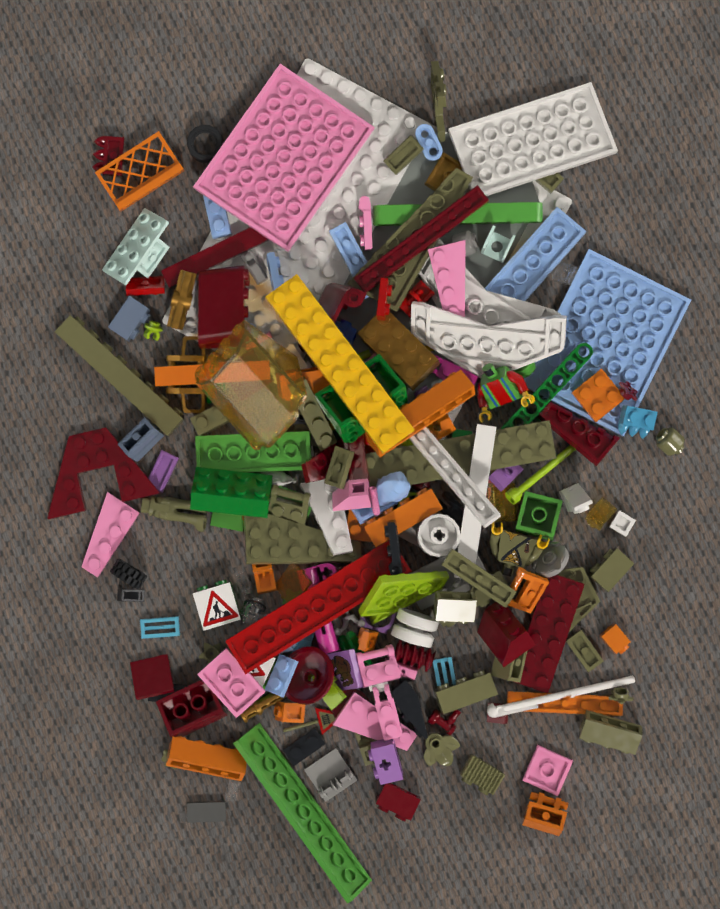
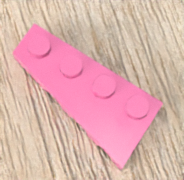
(449, 274)

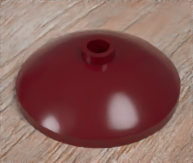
(310, 663)

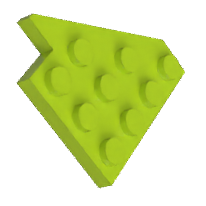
(400, 592)

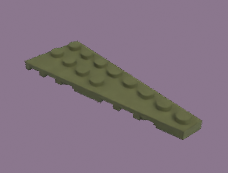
(402, 280)

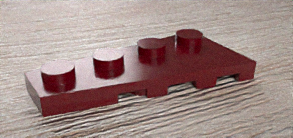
(584, 437)

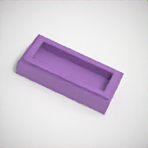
(163, 470)

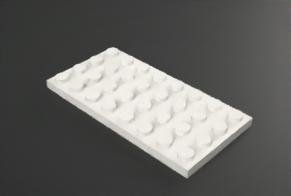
(533, 140)

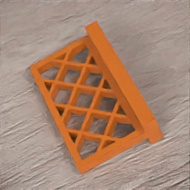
(149, 185)

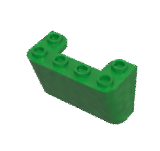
(341, 416)

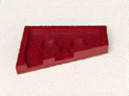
(317, 466)

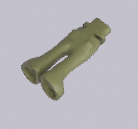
(166, 509)

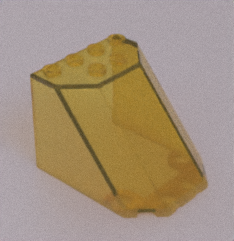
(254, 384)

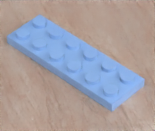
(537, 257)

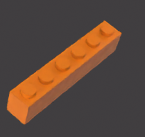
(433, 404)

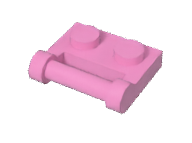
(381, 671)

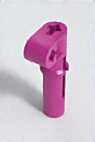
(328, 641)

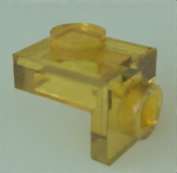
(600, 513)

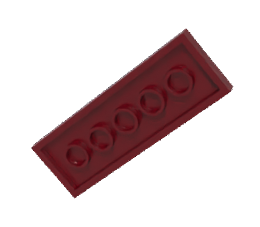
(550, 630)

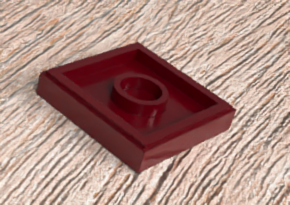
(152, 677)

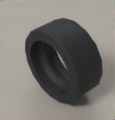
(192, 136)

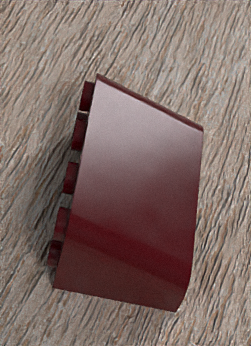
(221, 303)

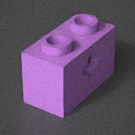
(389, 771)

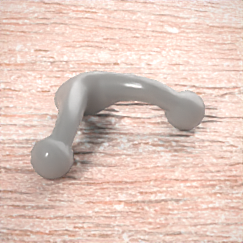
(361, 623)

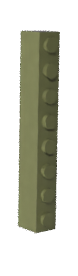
(119, 375)

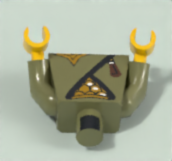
(514, 549)

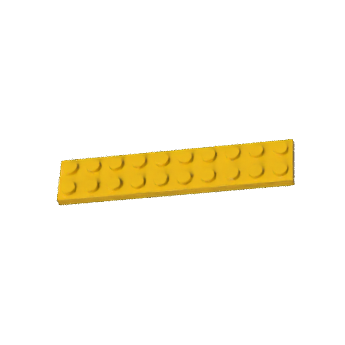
(339, 363)

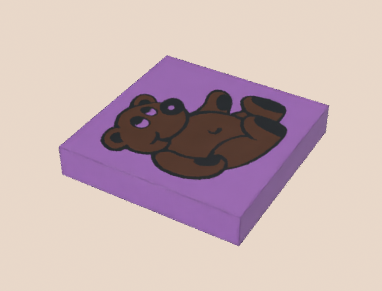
(346, 669)

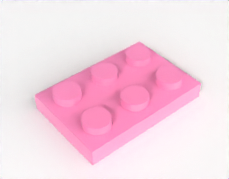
(230, 683)

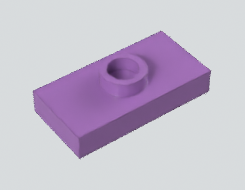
(503, 477)

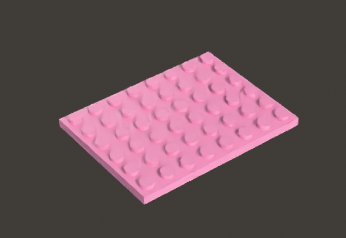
(284, 157)

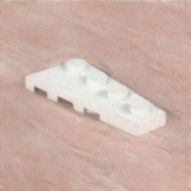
(331, 522)

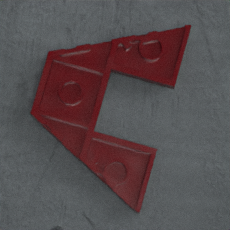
(92, 452)

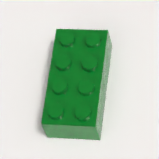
(231, 492)

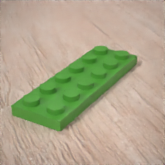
(235, 453)

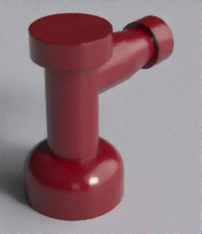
(447, 724)

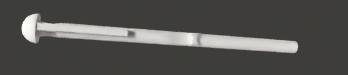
(529, 704)

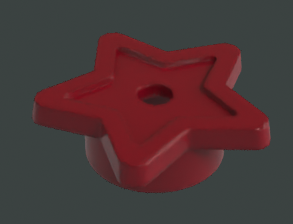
(627, 391)

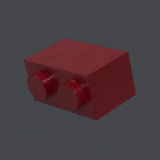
(398, 801)

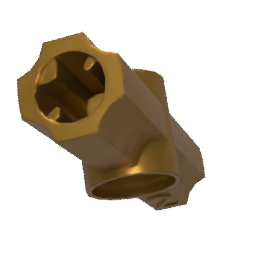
(181, 299)

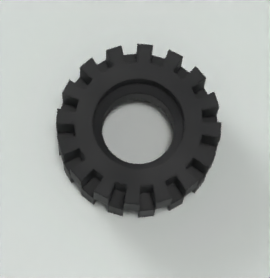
(128, 573)

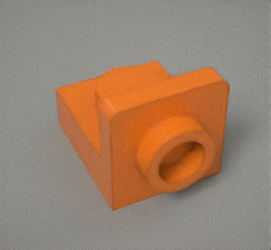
(367, 639)
(289, 712)

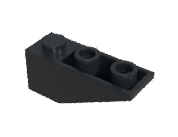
(408, 702)

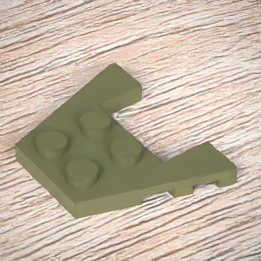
(439, 99)
(588, 598)

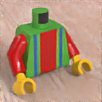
(499, 388)

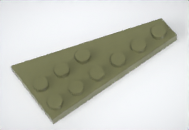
(287, 542)

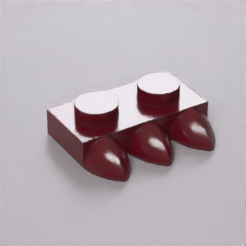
(112, 149)

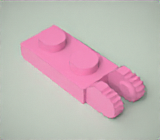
(365, 222)
(387, 715)

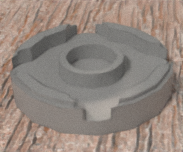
(551, 560)

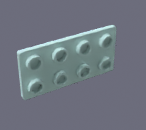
(139, 249)

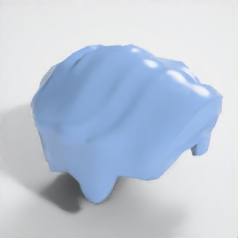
(392, 488)

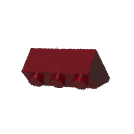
(504, 634)
(190, 709)

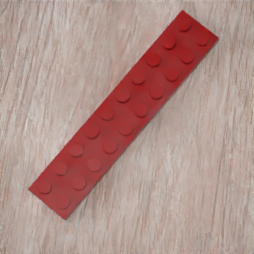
(310, 609)

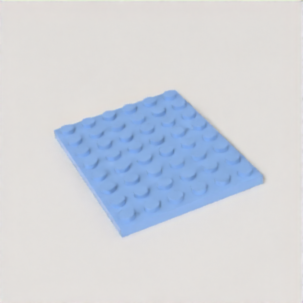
(626, 324)

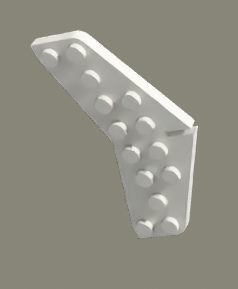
(484, 305)
(477, 344)

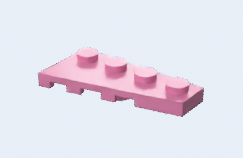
(109, 532)
(362, 718)

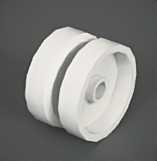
(448, 529)
(415, 628)

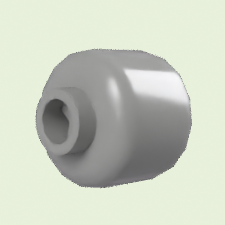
(471, 241)

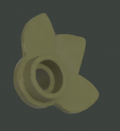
(442, 751)

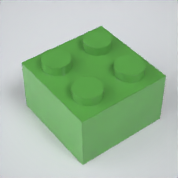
(539, 515)

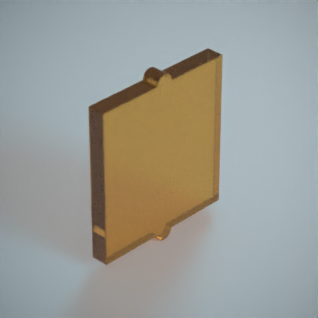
(292, 582)

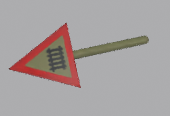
(325, 721)

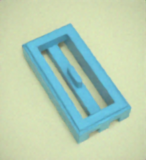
(176, 626)
(442, 661)

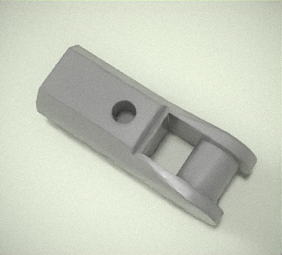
(255, 270)

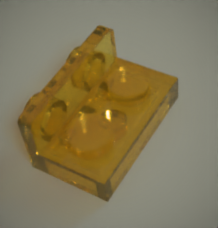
(500, 502)

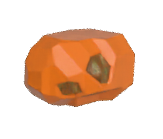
(442, 427)

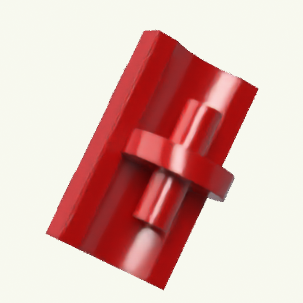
(418, 293)

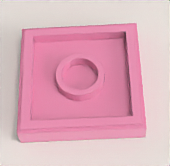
(547, 770)

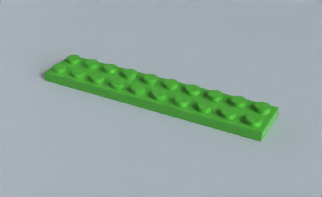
(303, 812)

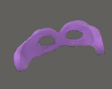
(382, 629)

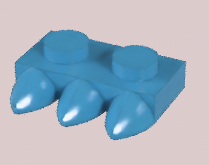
(636, 420)

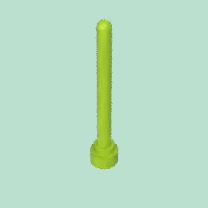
(514, 494)

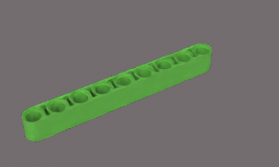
(488, 214)

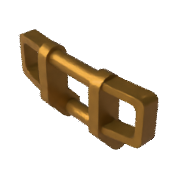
(200, 360)

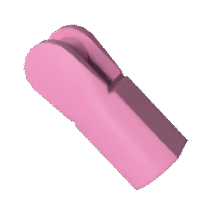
(406, 671)

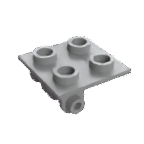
(330, 775)

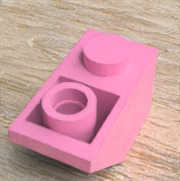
(353, 496)

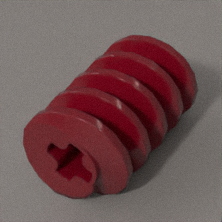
(414, 655)

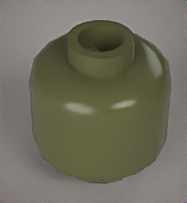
(670, 441)

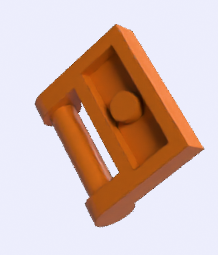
(530, 592)

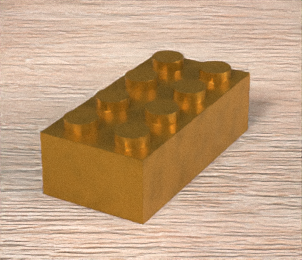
(399, 349)

